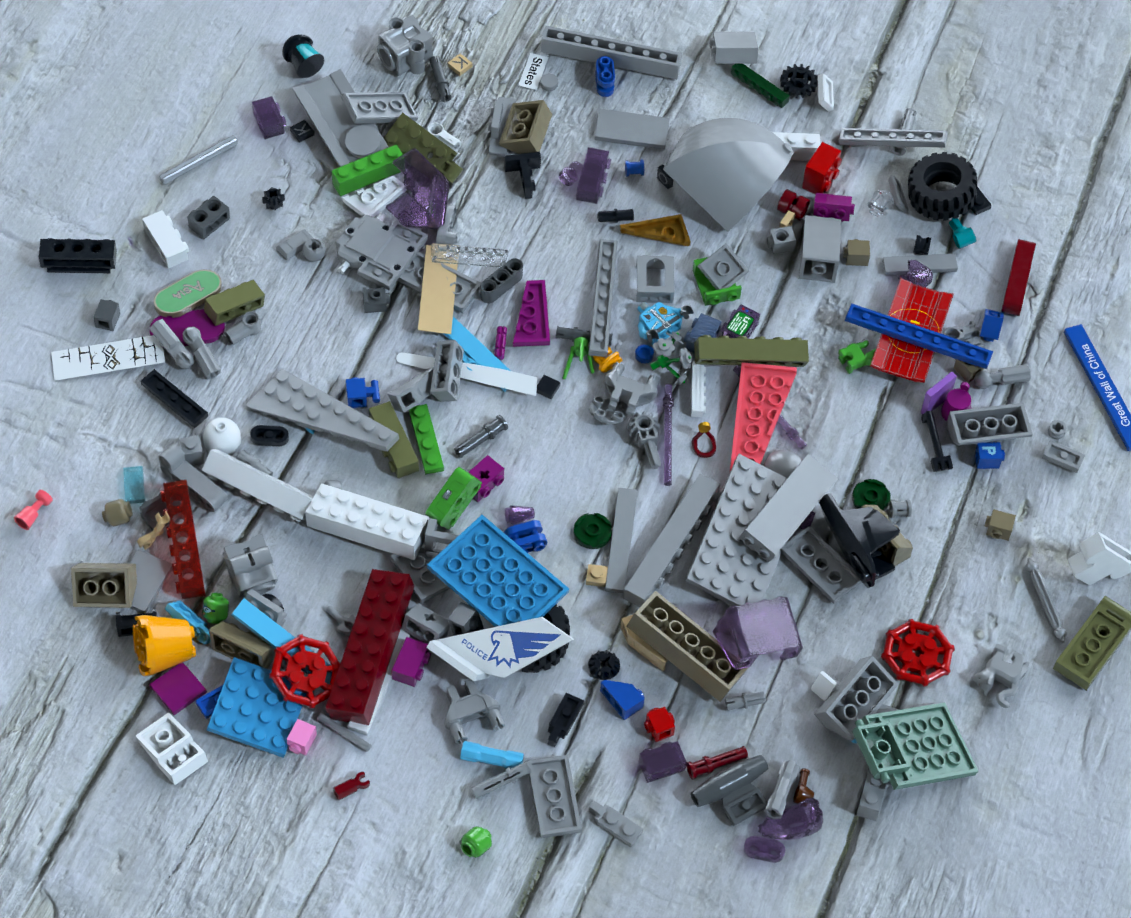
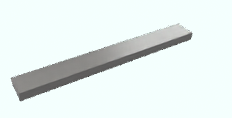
(603, 298)

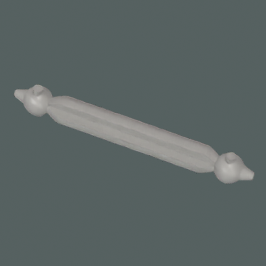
(1046, 600)

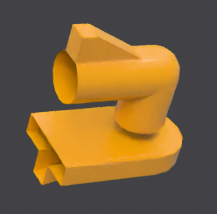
(607, 364)

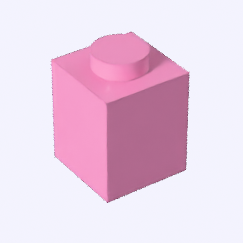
(301, 737)

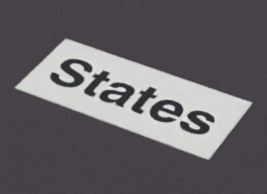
(533, 71)

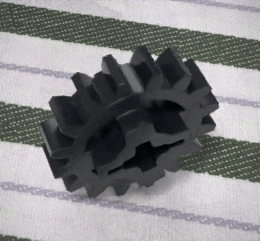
(799, 80)

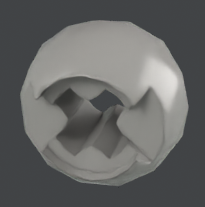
(314, 250)

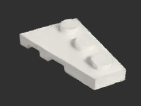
(376, 198)

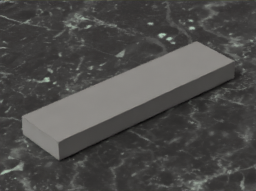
(935, 262)

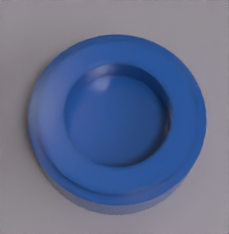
(644, 354)

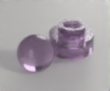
(568, 175)

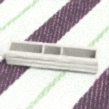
(698, 390)

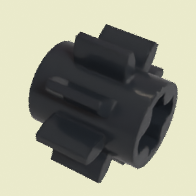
(273, 198)

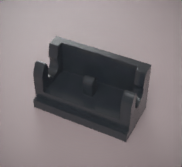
(125, 623)

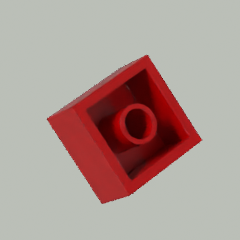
(822, 169)

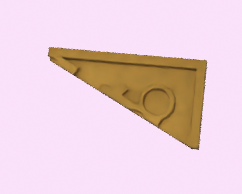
(665, 229)

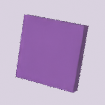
(937, 394)

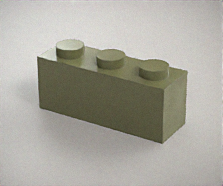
(234, 302)

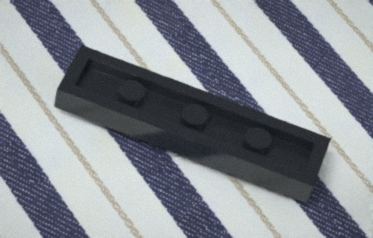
(174, 398)

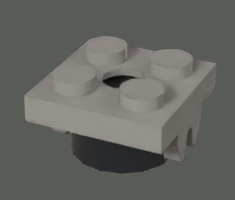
(268, 605)

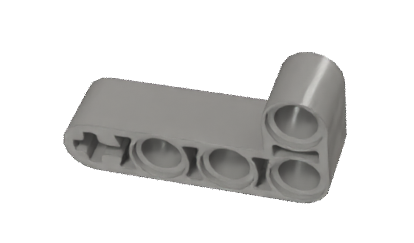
(200, 487)

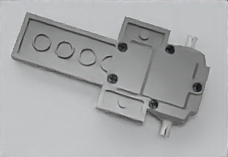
(393, 255)

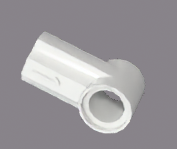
(438, 131)

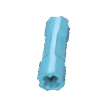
(477, 753)

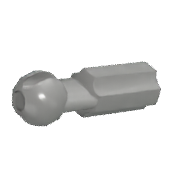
(172, 344)
(201, 352)
(1004, 375)

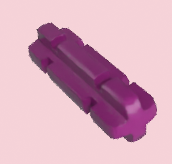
(500, 342)

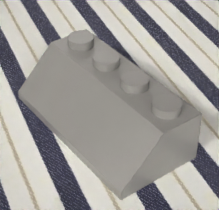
(988, 424)
(856, 696)

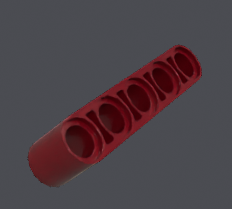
(1018, 277)

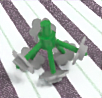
(664, 349)

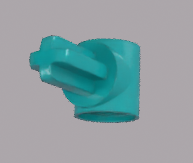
(962, 235)

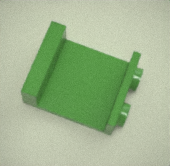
(709, 293)

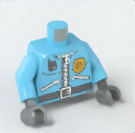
(660, 319)

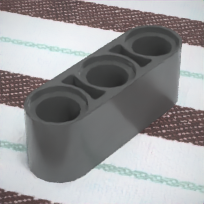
(501, 280)

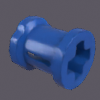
(634, 168)

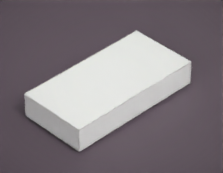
(825, 92)

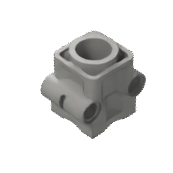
(405, 46)
(250, 566)

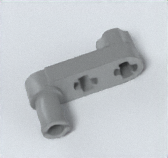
(444, 233)

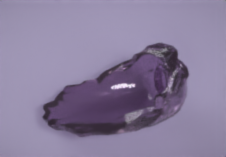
(795, 822)

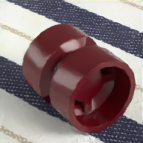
(795, 204)

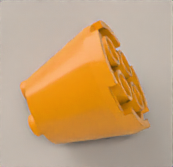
(162, 643)

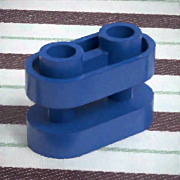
(605, 76)
(528, 536)

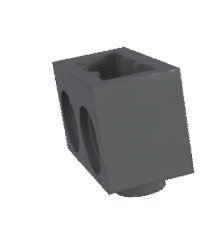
(208, 217)
(465, 620)

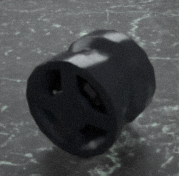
(922, 245)

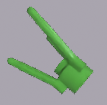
(580, 348)

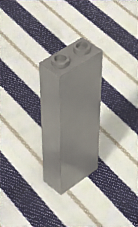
(788, 508)

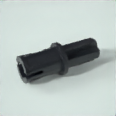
(616, 215)

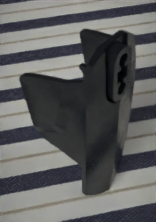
(859, 537)

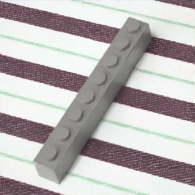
(624, 54)
(672, 540)

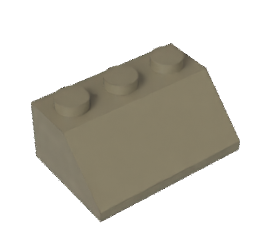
(526, 127)
(897, 549)
(103, 584)
(243, 645)

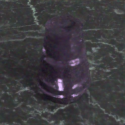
(518, 514)

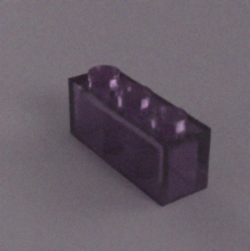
(593, 175)

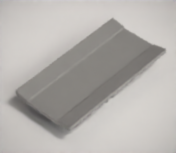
(329, 113)

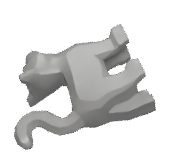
(1003, 672)

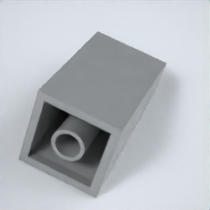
(820, 249)

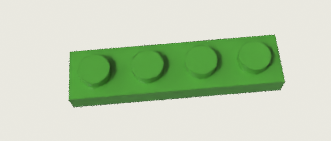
(426, 439)

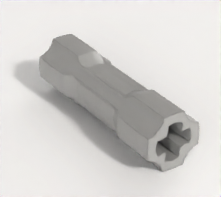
(777, 801)

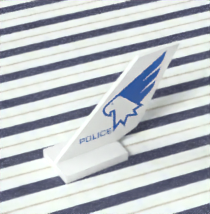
(501, 648)

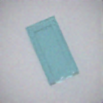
(134, 484)

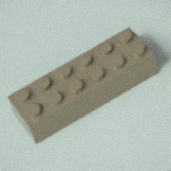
(685, 645)

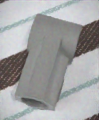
(243, 328)

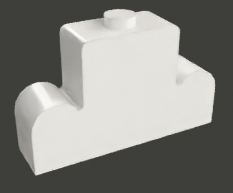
(1099, 559)

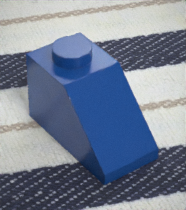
(991, 325)
(623, 697)

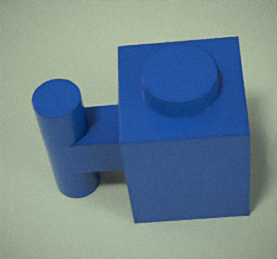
(358, 392)

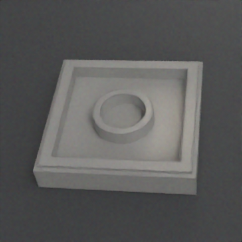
(723, 268)

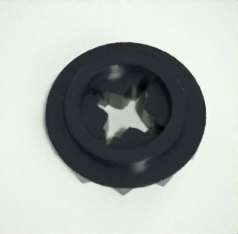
(605, 672)

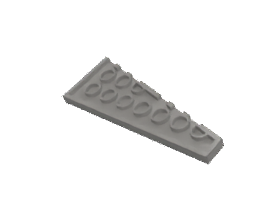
(311, 408)

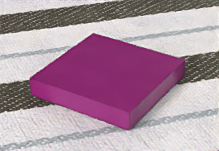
(178, 688)

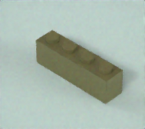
(401, 455)

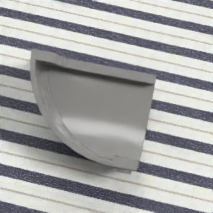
(728, 166)

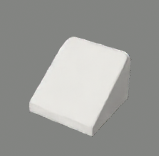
(823, 686)

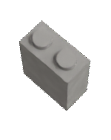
(734, 47)

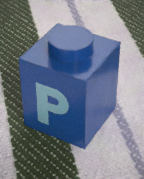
(989, 455)

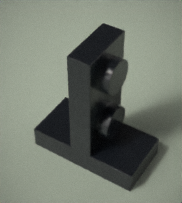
(524, 163)

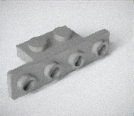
(496, 125)

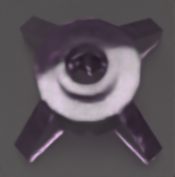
(918, 274)

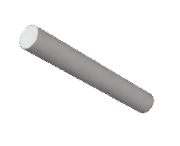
(344, 732)

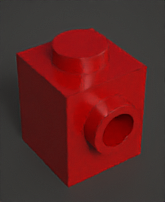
(660, 723)

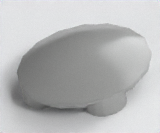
(601, 412)
(782, 462)

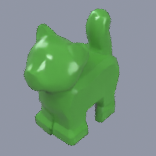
(856, 357)

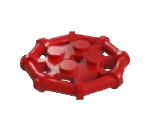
(920, 642)
(296, 676)

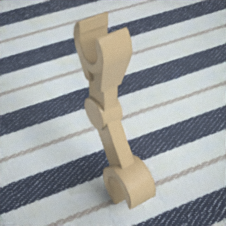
(148, 539)

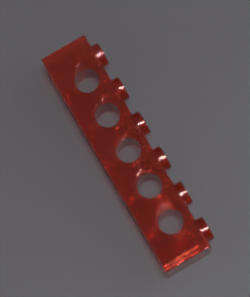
(187, 587)

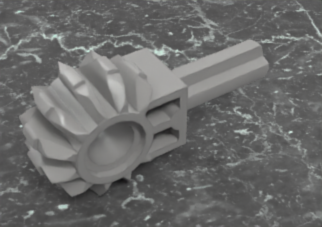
(646, 437)

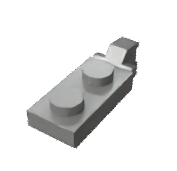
(615, 823)

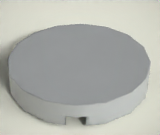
(362, 141)

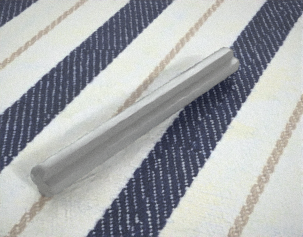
(198, 159)

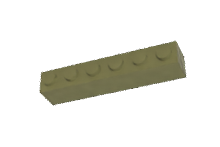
(757, 350)

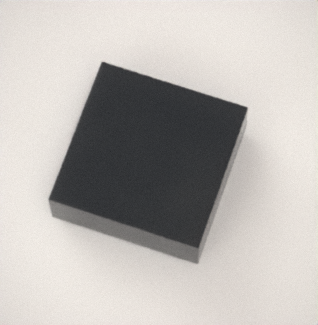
(548, 386)

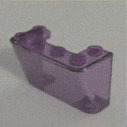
(758, 630)

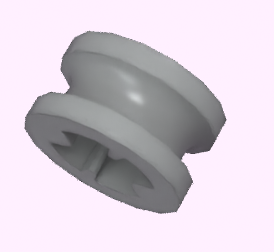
(1062, 428)

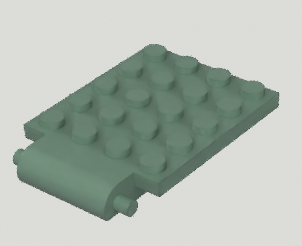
(914, 746)

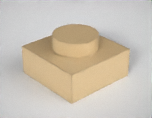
(596, 575)

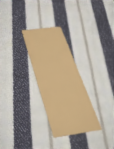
(437, 296)

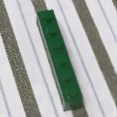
(760, 84)

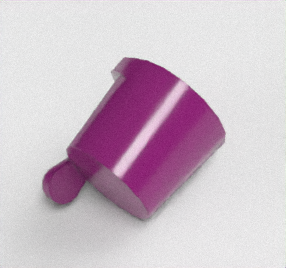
(956, 400)

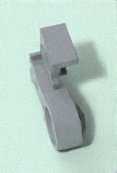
(967, 334)

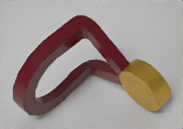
(704, 427)

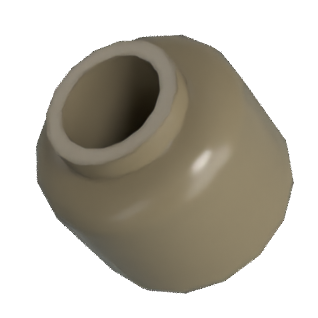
(117, 512)

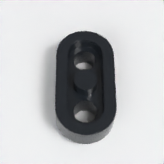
(270, 435)

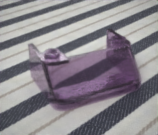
(429, 193)

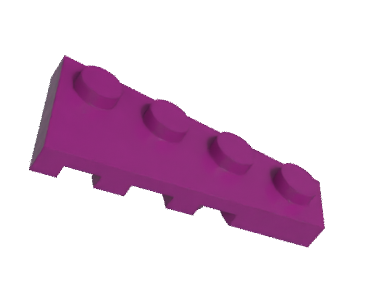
(533, 316)

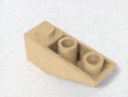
(641, 646)

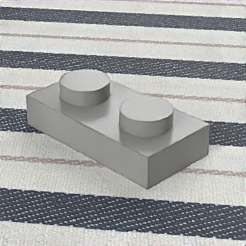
(1063, 456)

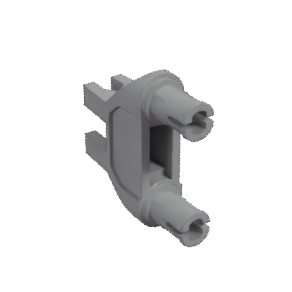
(629, 390)
(470, 708)

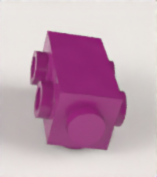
(833, 206)

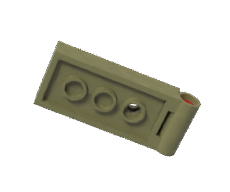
(1090, 650)

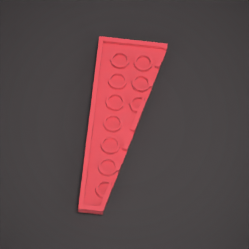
(759, 406)

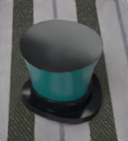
(302, 55)

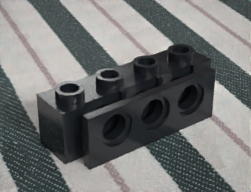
(77, 255)

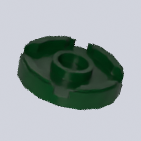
(871, 493)
(592, 530)

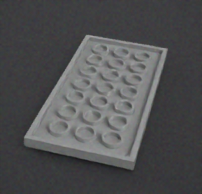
(723, 561)

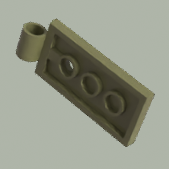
(410, 135)

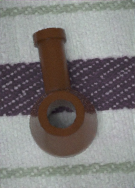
(802, 791)

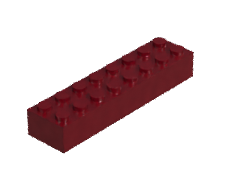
(370, 647)

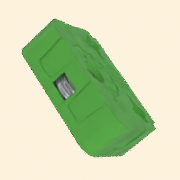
(453, 498)

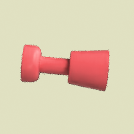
(28, 515)

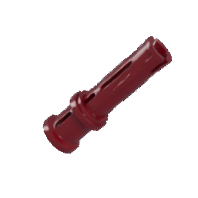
(708, 764)

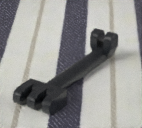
(928, 417)

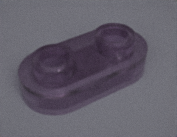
(764, 848)

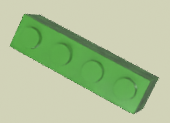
(366, 170)

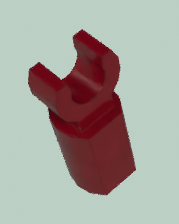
(350, 786)

